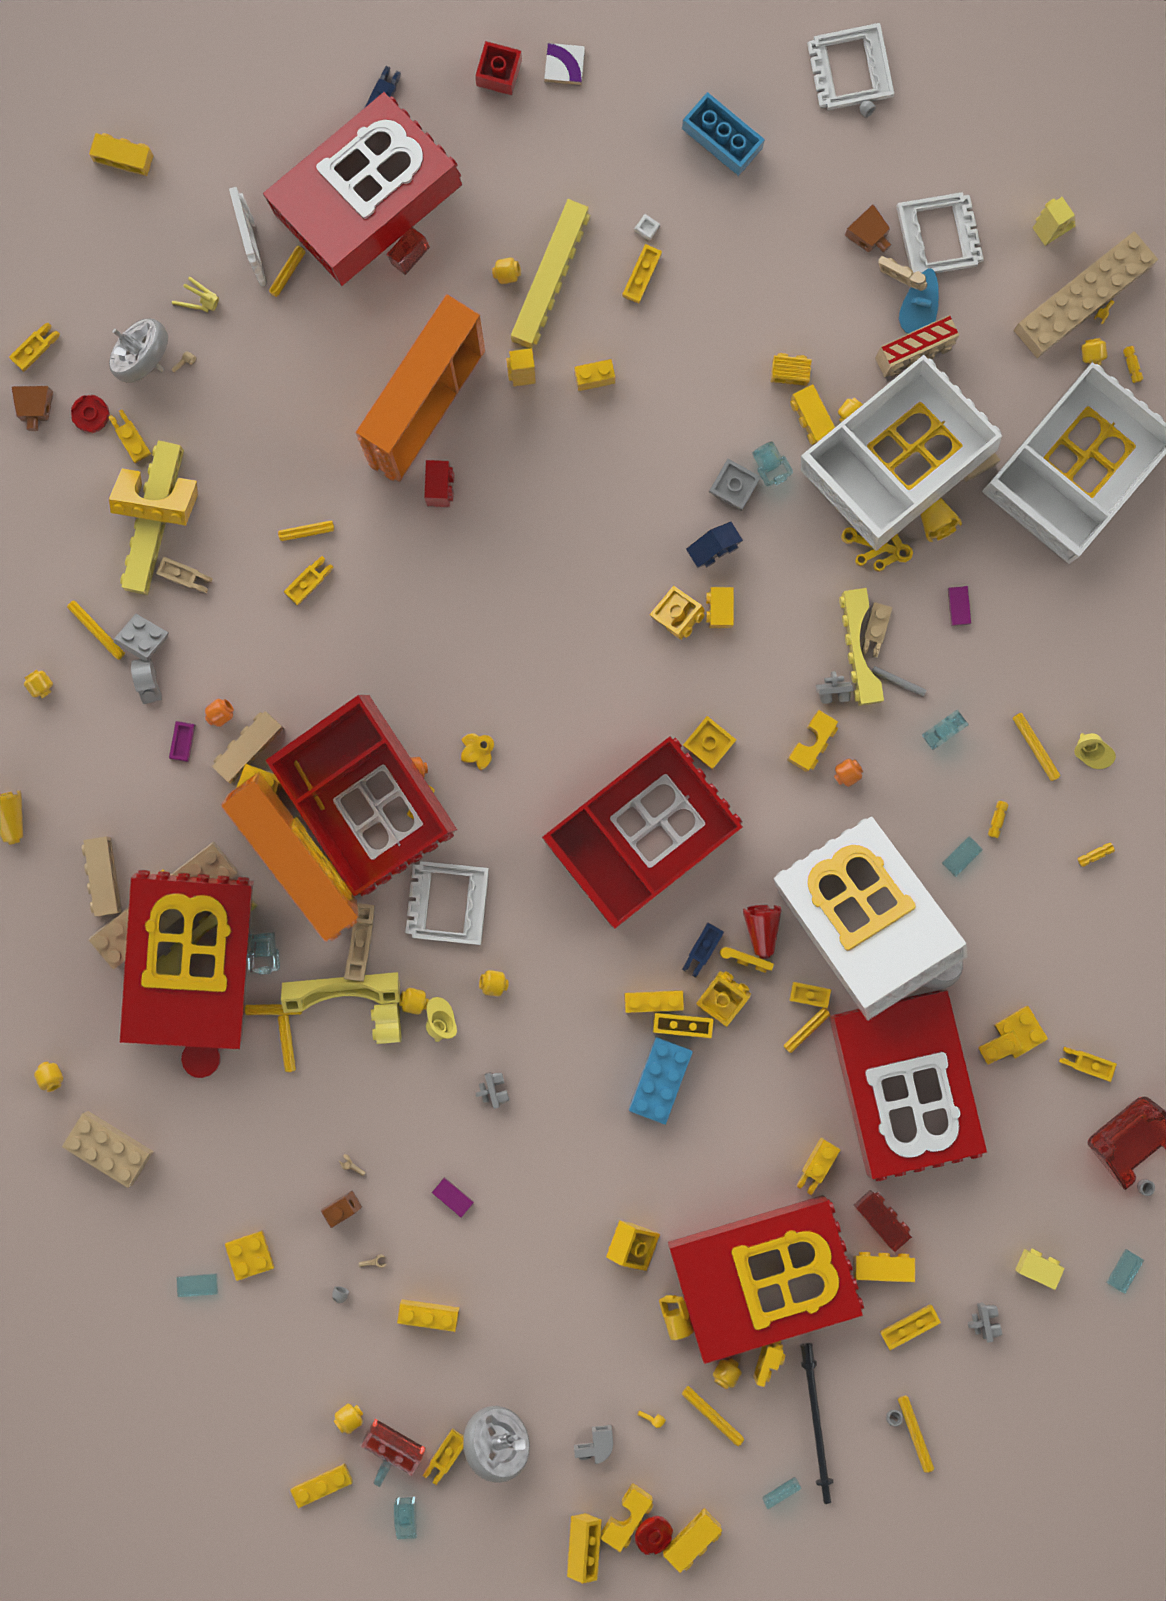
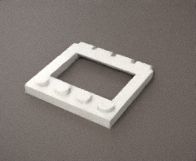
(876, 60)
(964, 221)
(245, 223)
(474, 907)

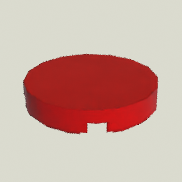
(90, 413)
(200, 1061)
(653, 1535)

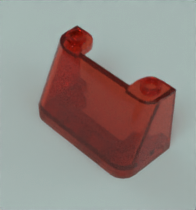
(1130, 1139)

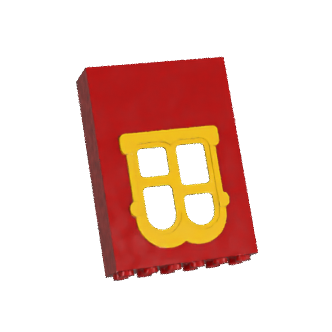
(186, 1007)
(724, 1294)

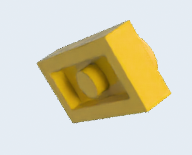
(810, 994)
(1000, 1047)

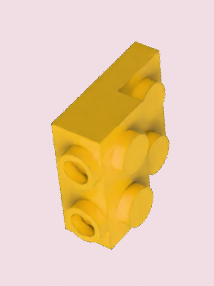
(678, 613)
(724, 998)
(770, 1357)

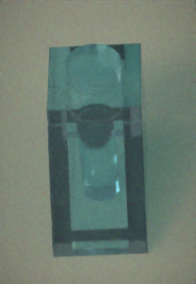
(405, 1518)

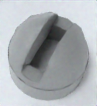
(867, 108)
(1146, 1187)
(340, 1294)
(895, 1413)

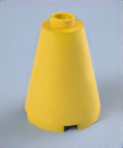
(939, 521)
(11, 817)

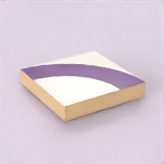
(564, 64)

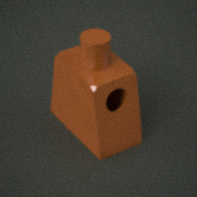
(869, 231)
(32, 404)
(341, 1209)

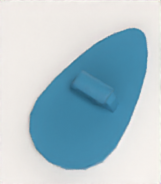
(919, 306)

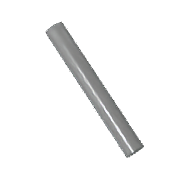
(899, 681)

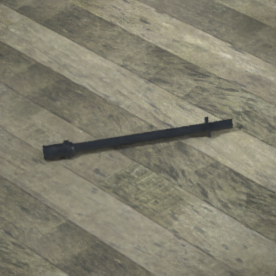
(809, 1365)

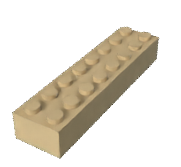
(1085, 294)
(111, 939)

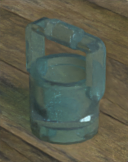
(768, 459)
(263, 946)

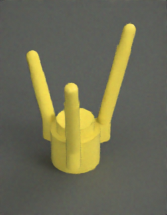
(208, 299)

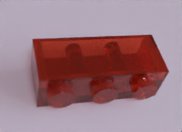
(883, 1220)
(393, 1447)

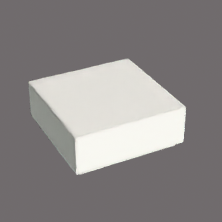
(647, 227)

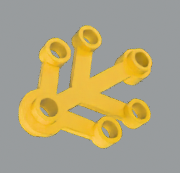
(894, 550)

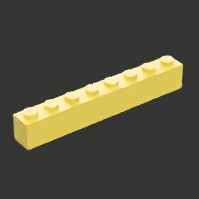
(549, 274)
(149, 533)

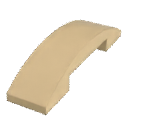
(360, 943)

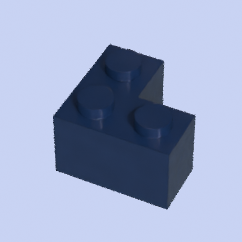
(714, 544)

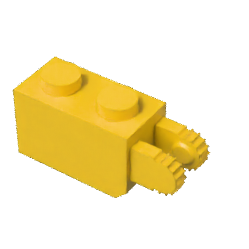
(818, 1164)

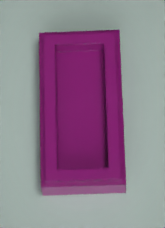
(959, 605)
(182, 741)
(452, 1197)

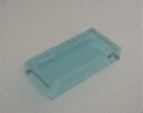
(962, 856)
(1125, 1271)
(197, 1285)
(381, 1473)
(781, 1492)

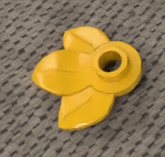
(475, 751)

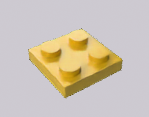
(709, 742)
(1026, 1028)
(249, 1255)

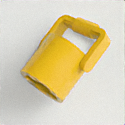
(678, 1319)

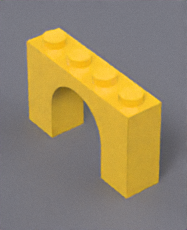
(172, 509)

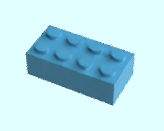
(723, 134)
(660, 1080)

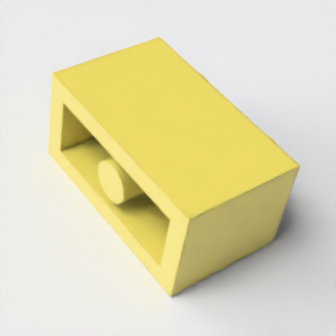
(1039, 1268)

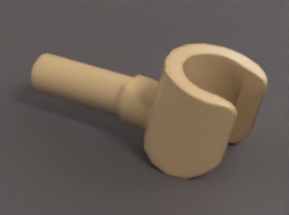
(186, 357)
(349, 1165)
(373, 1262)

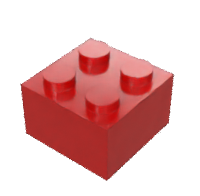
(498, 68)
(438, 483)

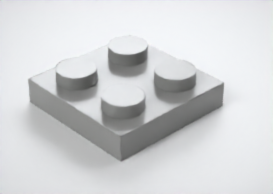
(734, 484)
(141, 637)

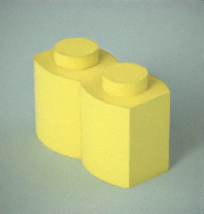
(386, 1023)

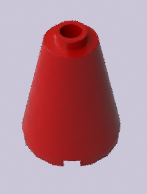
(763, 928)

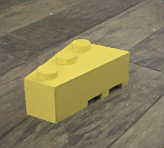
(1054, 221)

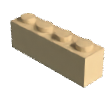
(247, 746)
(102, 876)

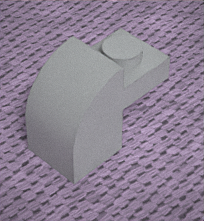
(145, 680)
(601, 1445)

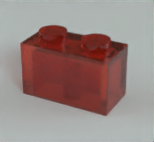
(408, 250)

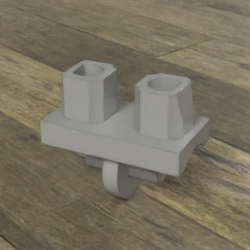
(843, 689)
(496, 1098)
(986, 1312)

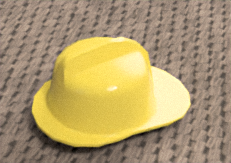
(1094, 751)
(440, 1019)

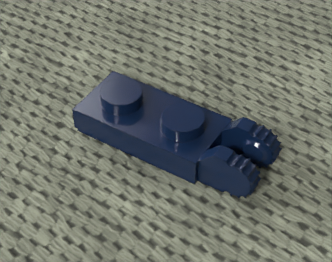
(384, 86)
(703, 947)

